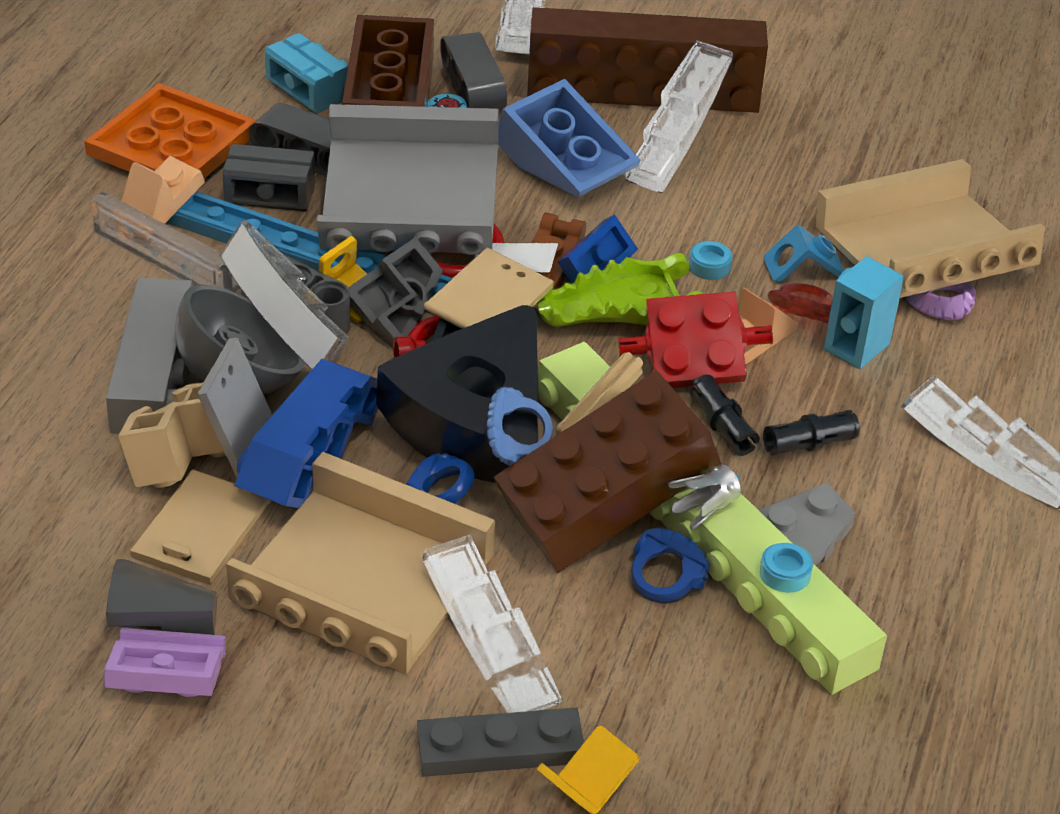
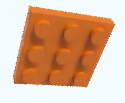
(166, 125)

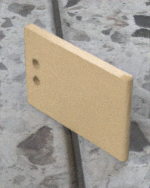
(486, 289)
(200, 525)

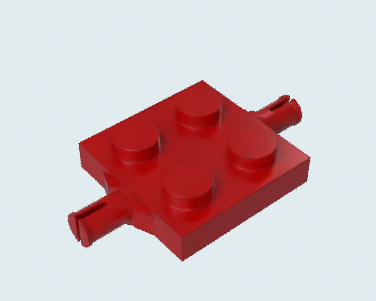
(696, 338)

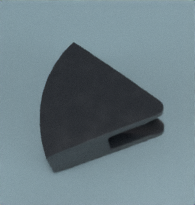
(444, 389)

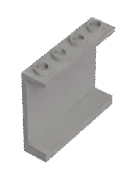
(411, 176)

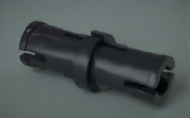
(724, 415)
(811, 432)

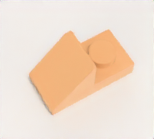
(163, 190)
(757, 313)

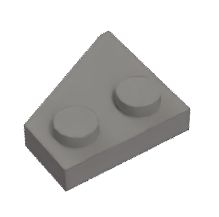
(813, 520)

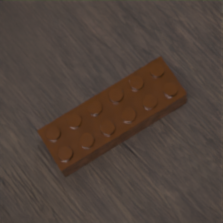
(635, 55)

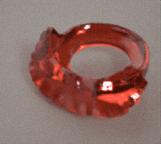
(800, 305)

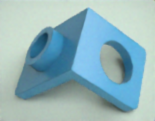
(804, 246)

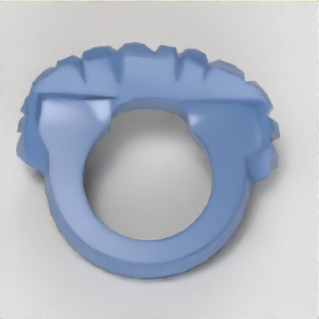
(503, 445)

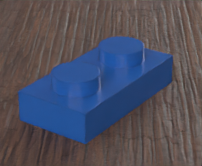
(602, 244)

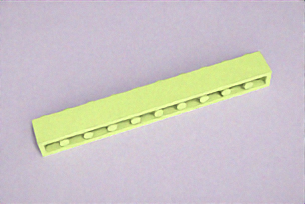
(814, 624)

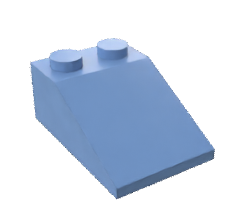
(563, 140)

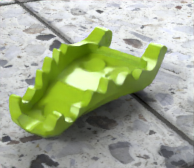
(615, 292)

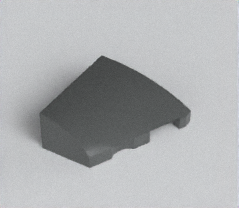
(395, 292)
(157, 599)

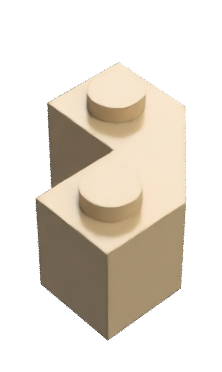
(164, 441)

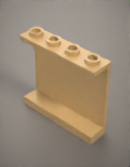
(924, 228)
(355, 563)

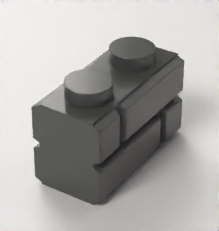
(269, 177)

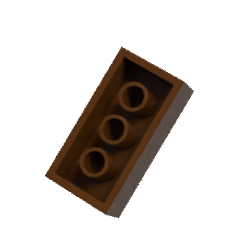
(390, 61)
(607, 470)

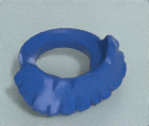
(440, 467)
(660, 541)

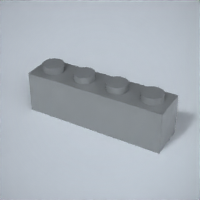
(148, 354)

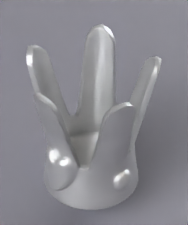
(711, 490)

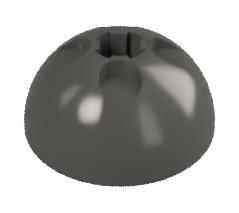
(212, 316)

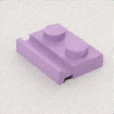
(165, 662)

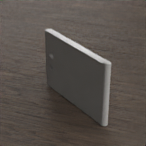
(234, 401)

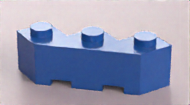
(309, 422)

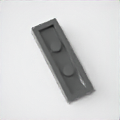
(498, 741)

